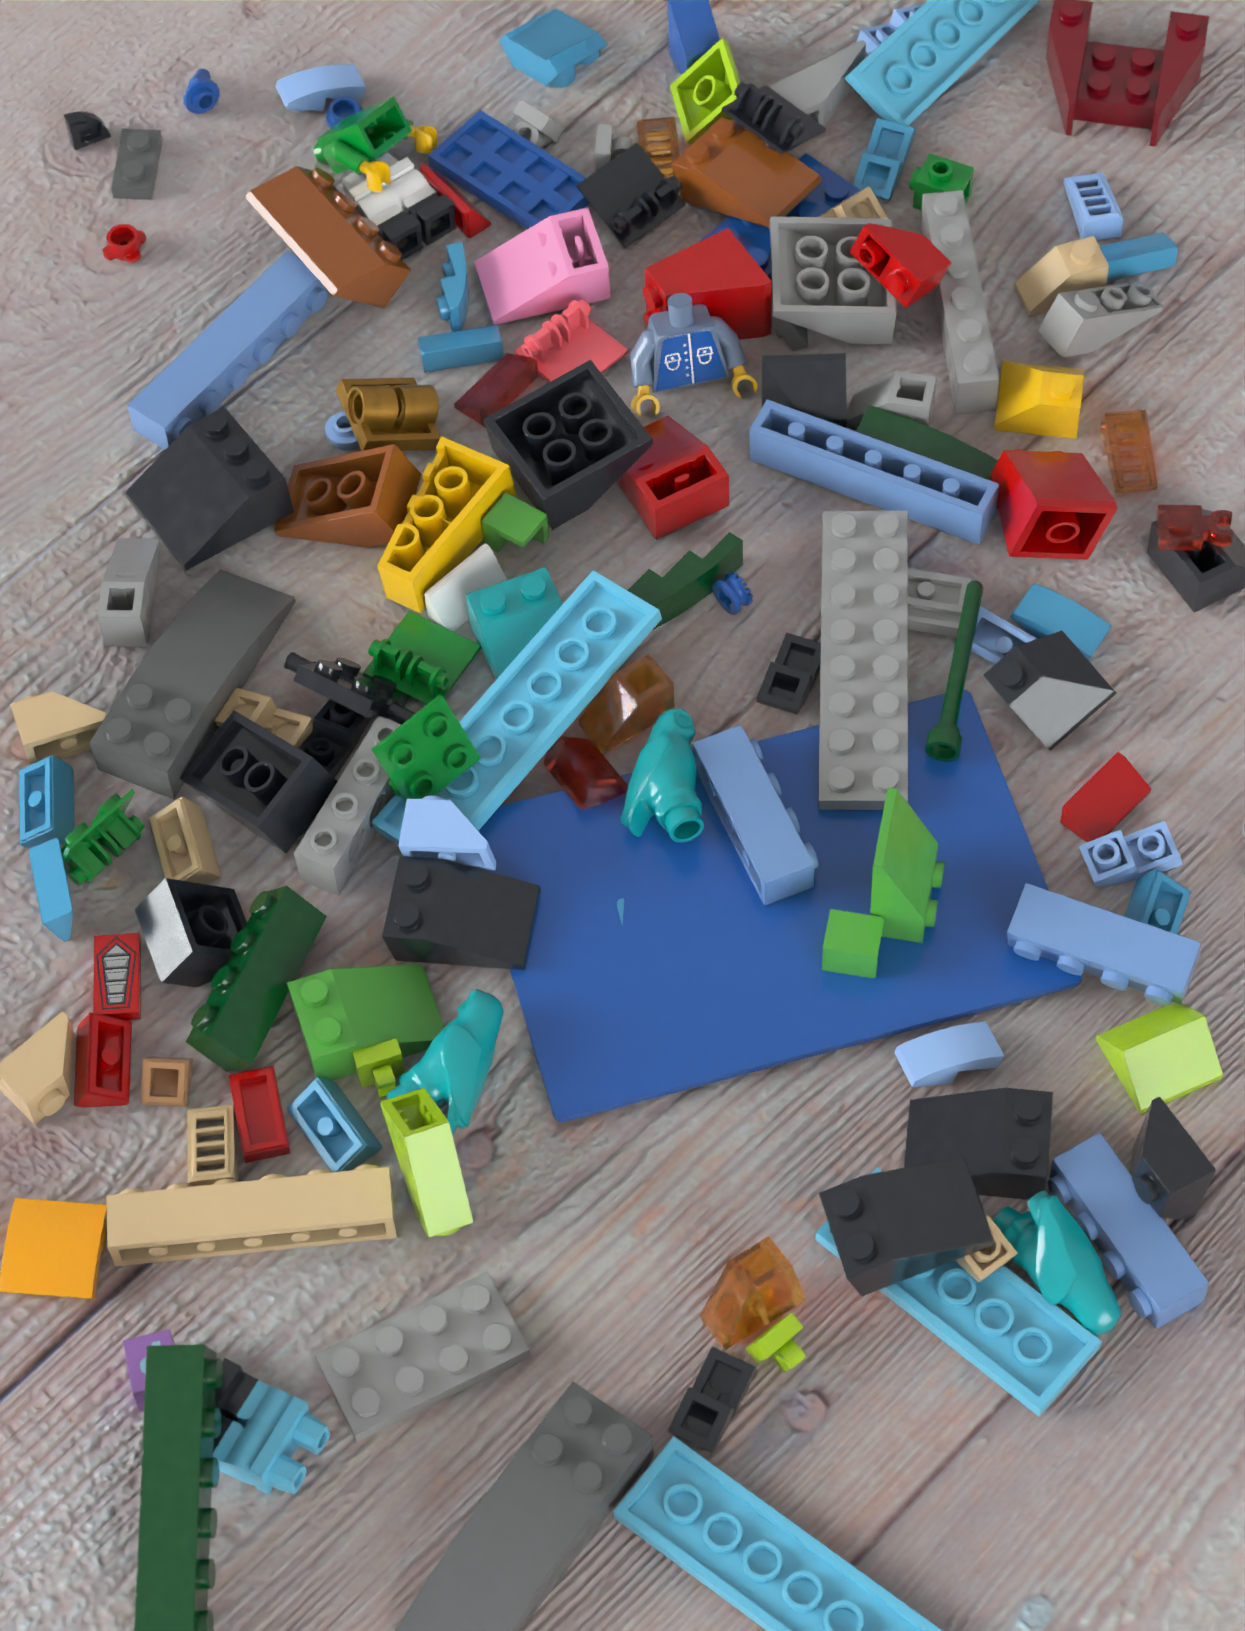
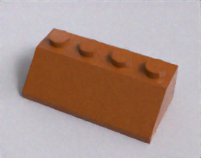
(331, 235)

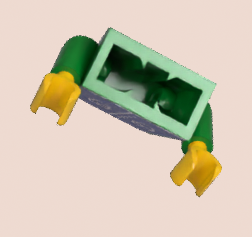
(366, 137)

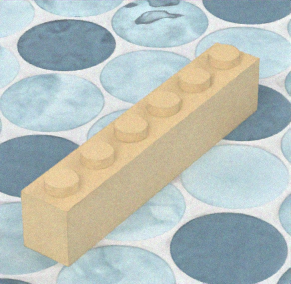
(251, 1215)

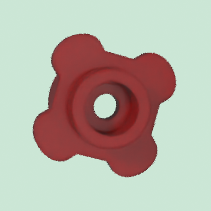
(124, 243)

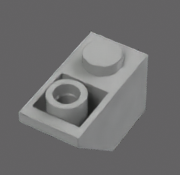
(896, 392)

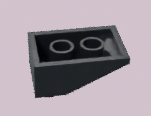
(260, 780)
(459, 915)
(996, 1131)
(905, 1222)

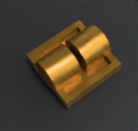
(391, 412)

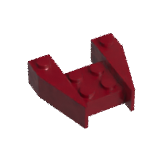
(1120, 81)

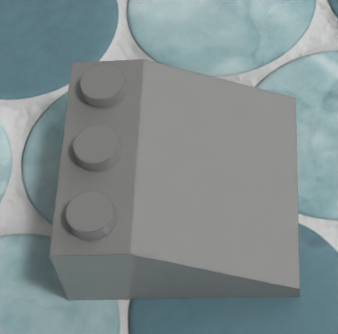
(824, 284)

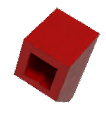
(901, 261)

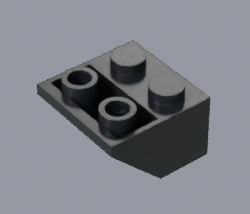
(1202, 574)

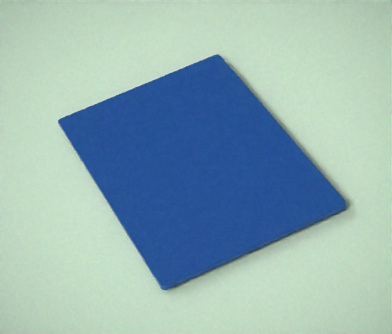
(727, 987)

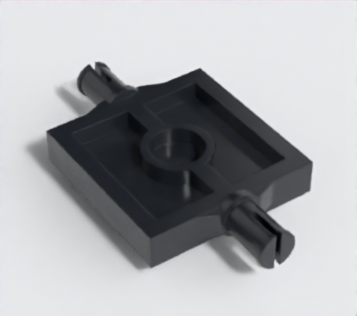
(349, 687)

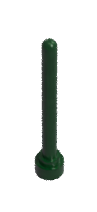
(945, 740)

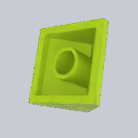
(705, 90)
(1162, 1054)

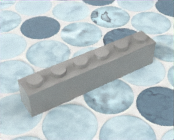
(961, 305)

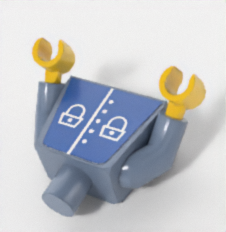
(684, 350)

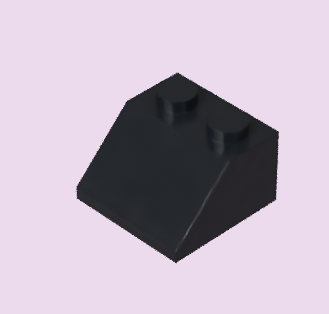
(189, 929)

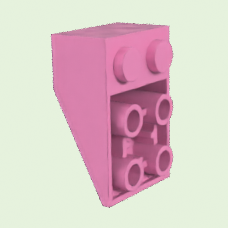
(545, 269)

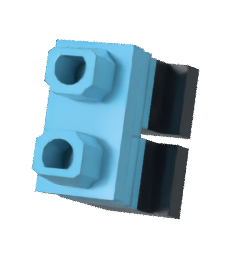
(263, 1431)

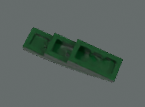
(925, 441)
(689, 578)

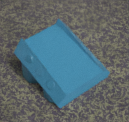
(552, 47)

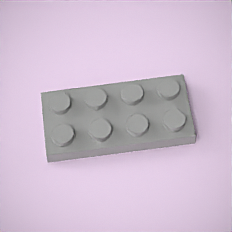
(422, 1356)

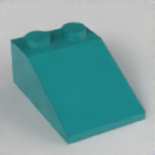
(511, 615)

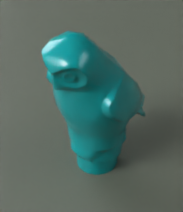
(666, 781)
(458, 1059)
(1061, 1261)

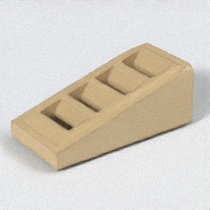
(194, 1147)

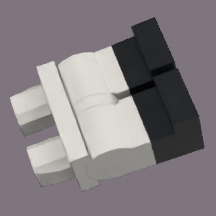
(403, 207)

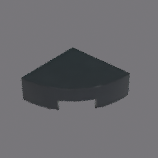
(85, 129)

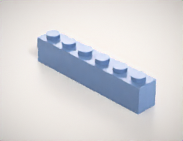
(228, 351)
(873, 471)

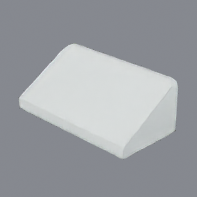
(447, 598)

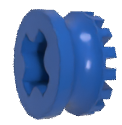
(732, 593)

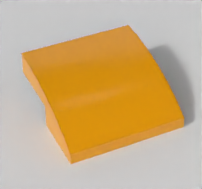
(53, 1248)

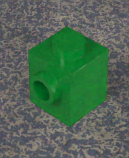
(940, 176)

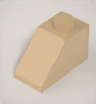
(1063, 269)
(55, 725)
(40, 1070)

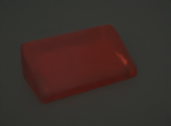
(498, 387)
(583, 772)

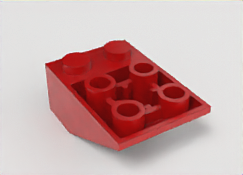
(675, 480)

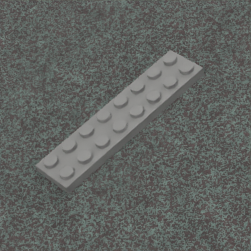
(863, 659)

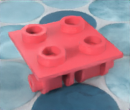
(570, 342)

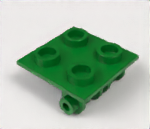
(421, 658)
(426, 752)
(111, 829)

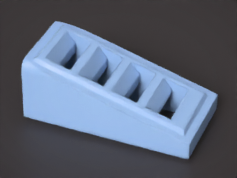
(1100, 226)

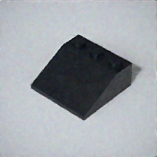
(568, 442)
(210, 490)

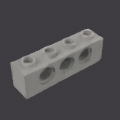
(344, 822)

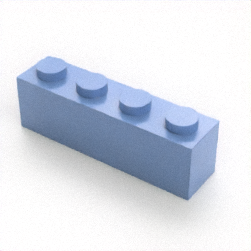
(754, 814)
(1103, 944)
(1127, 1232)

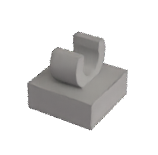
(537, 123)
(607, 148)

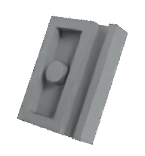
(935, 601)

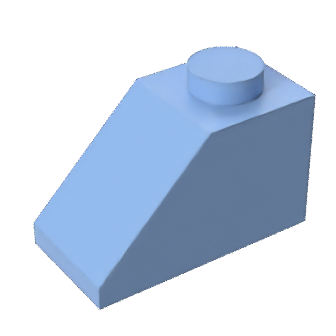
(441, 831)

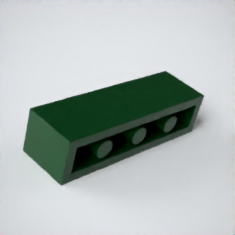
(255, 978)

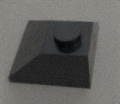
(807, 384)
(1050, 686)
(1169, 1165)

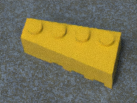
(442, 521)

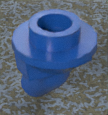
(201, 93)

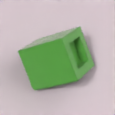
(514, 522)
(852, 943)

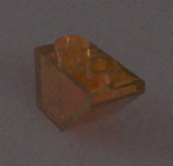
(628, 704)
(751, 1293)

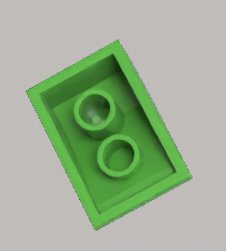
(905, 872)
(361, 1008)

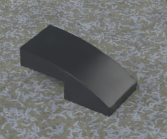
(791, 675)
(712, 1400)

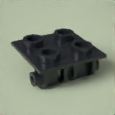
(771, 118)
(632, 195)

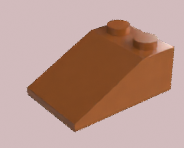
(741, 176)
(350, 497)

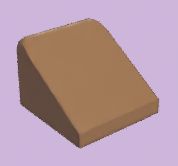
(166, 1081)

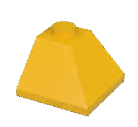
(1039, 399)

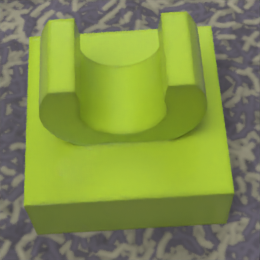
(379, 1066)
(778, 1343)

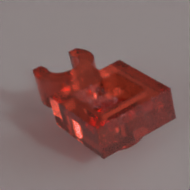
(1186, 528)

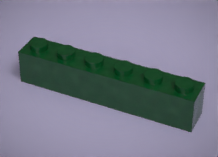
(177, 1489)

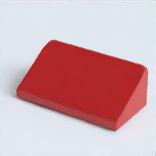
(467, 216)
(1104, 799)
(102, 1061)

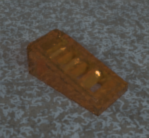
(658, 135)
(1125, 422)

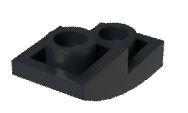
(334, 736)

